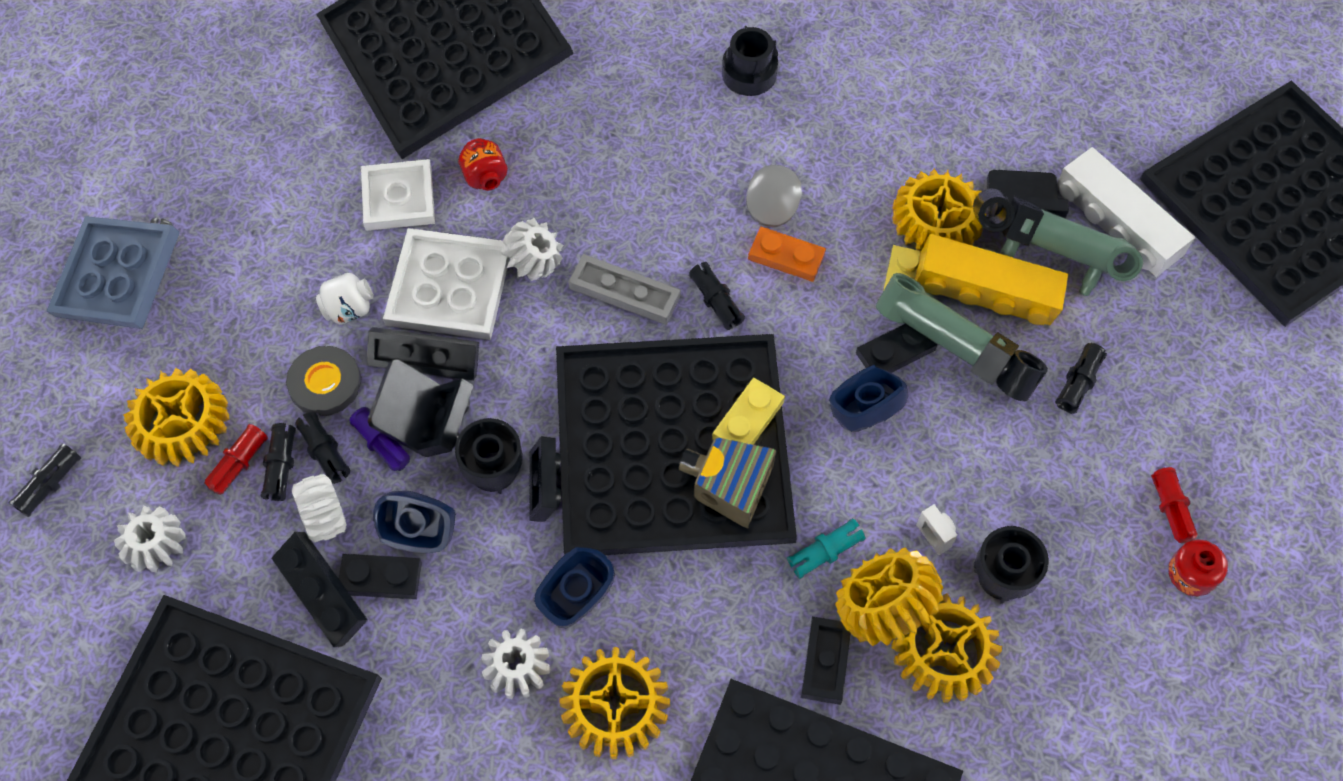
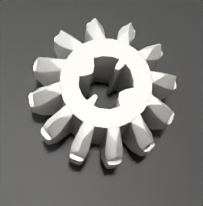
(532, 249)
(319, 508)
(149, 554)
(525, 673)

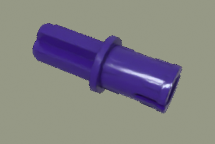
(385, 447)

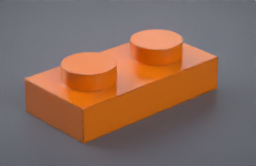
(786, 254)

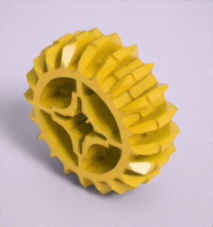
(918, 204)
(173, 435)
(889, 596)
(956, 662)
(597, 702)

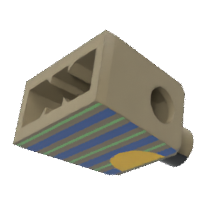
(730, 477)

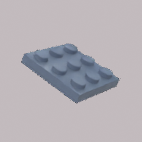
(113, 272)

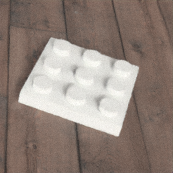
(447, 284)

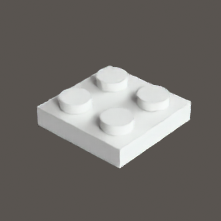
(397, 195)

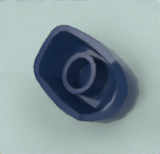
(868, 398)
(413, 522)
(574, 586)

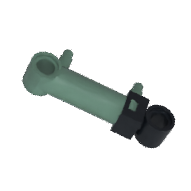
(1028, 224)
(991, 356)

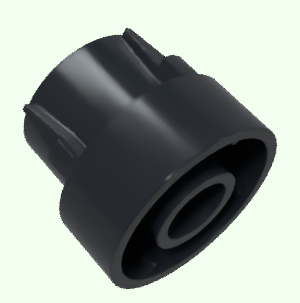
(750, 62)
(486, 437)
(1018, 546)

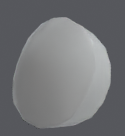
(773, 195)

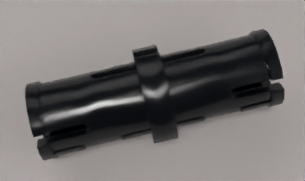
(716, 295)
(1081, 378)
(322, 447)
(278, 462)
(26, 500)

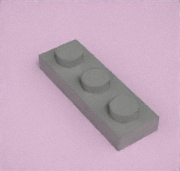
(624, 289)

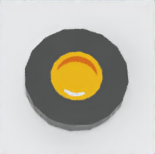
(323, 380)

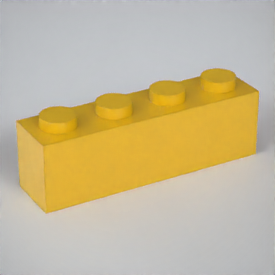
(991, 280)

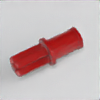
(235, 459)
(1174, 504)

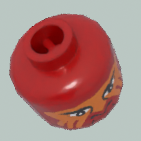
(482, 164)
(1198, 568)

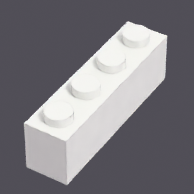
(1124, 210)

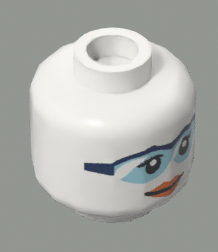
(344, 298)

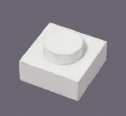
(937, 529)

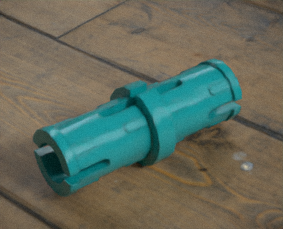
(826, 548)

